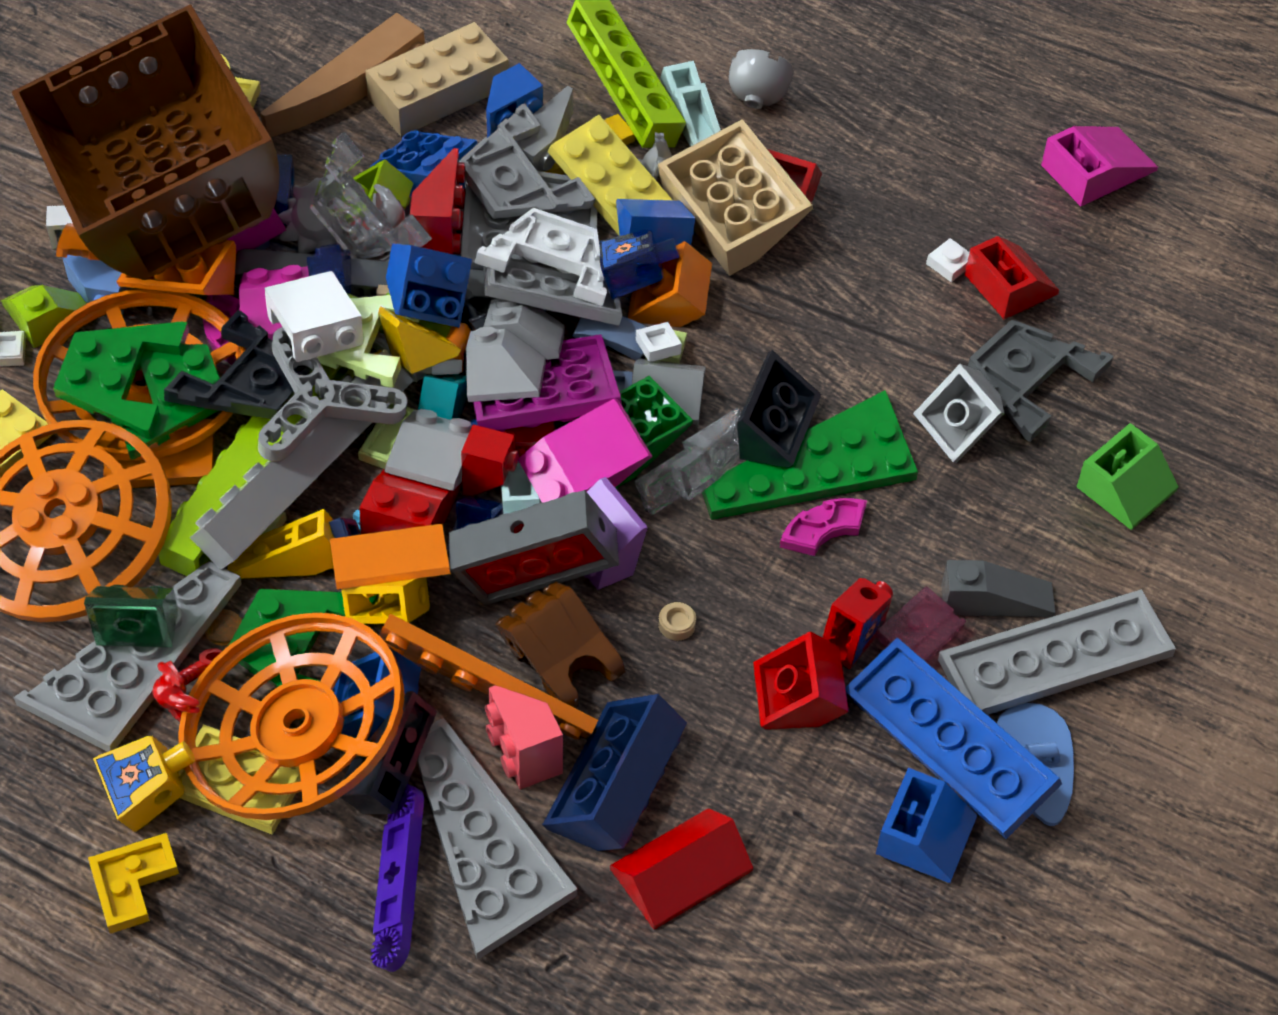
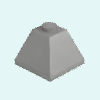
(502, 366)
(960, 411)

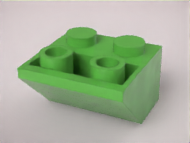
(1128, 476)

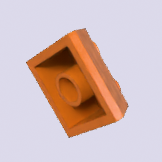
(679, 295)

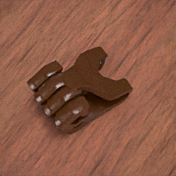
(559, 640)

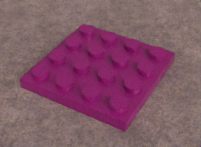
(569, 389)

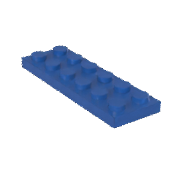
(953, 737)

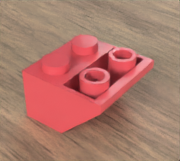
(525, 735)

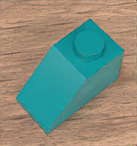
(444, 395)

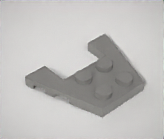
(508, 180)

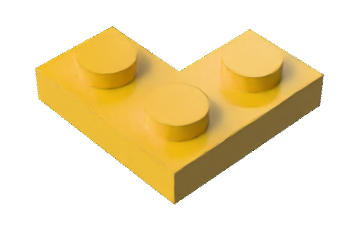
(121, 874)

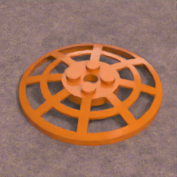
(111, 306)
(80, 518)
(290, 702)

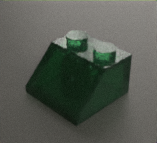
(132, 615)

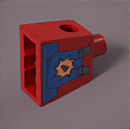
(859, 604)

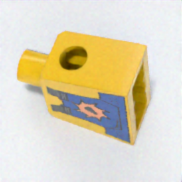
(143, 779)

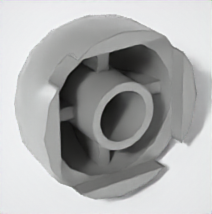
(759, 79)

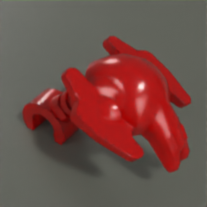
(171, 687)

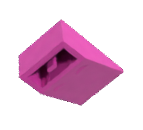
(1094, 161)

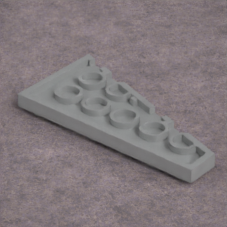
(112, 686)
(493, 856)

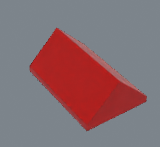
(683, 866)

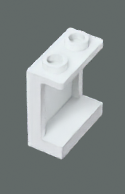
(315, 315)

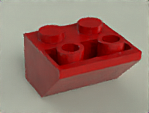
(1007, 277)

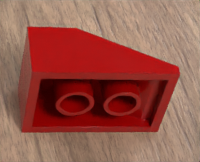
(403, 503)

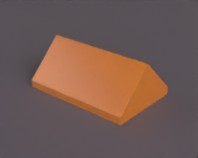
(204, 274)
(389, 556)

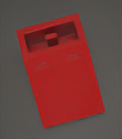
(438, 204)

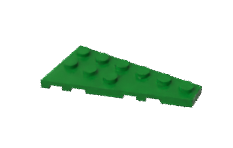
(837, 457)

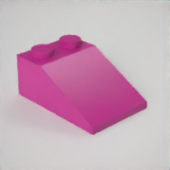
(584, 451)

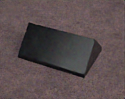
(776, 414)

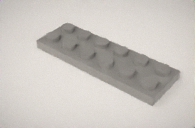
(1058, 653)

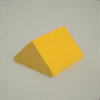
(415, 343)

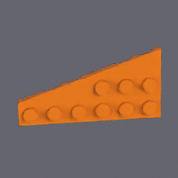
(470, 672)

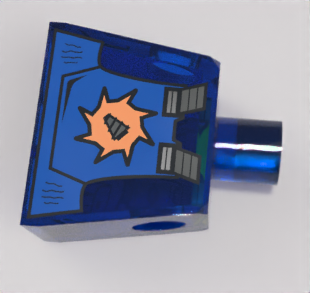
(634, 261)

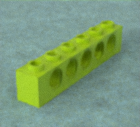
(625, 72)

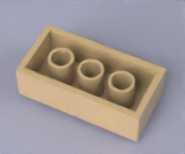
(435, 78)

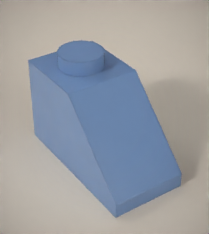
(92, 278)

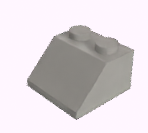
(528, 324)
(429, 449)

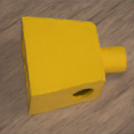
(401, 598)

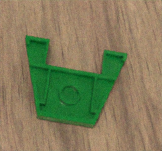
(104, 364)
(158, 372)
(277, 604)

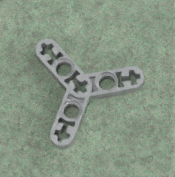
(314, 409)

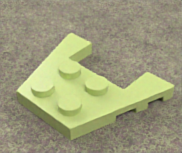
(358, 358)

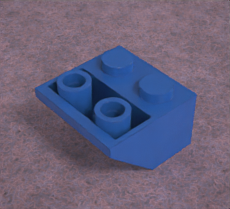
(510, 91)
(427, 284)
(926, 826)

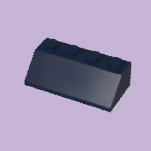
(616, 772)

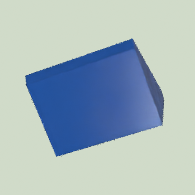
(663, 217)

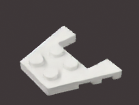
(553, 242)

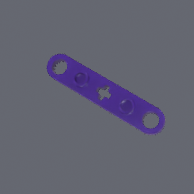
(398, 882)

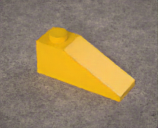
(290, 550)

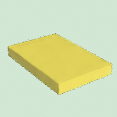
(227, 786)

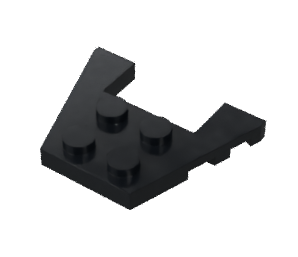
(250, 386)

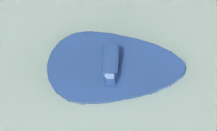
(1049, 740)

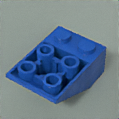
(422, 152)

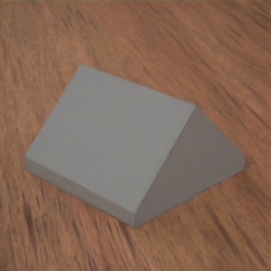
(680, 381)

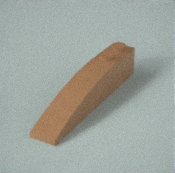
(342, 79)

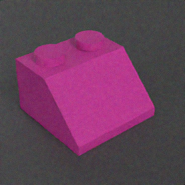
(252, 293)

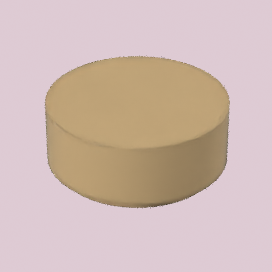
(677, 621)

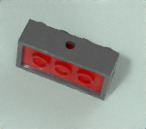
(533, 548)

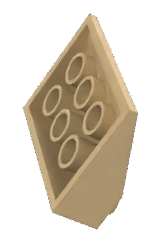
(736, 195)

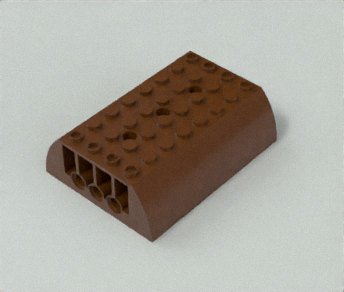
(162, 195)

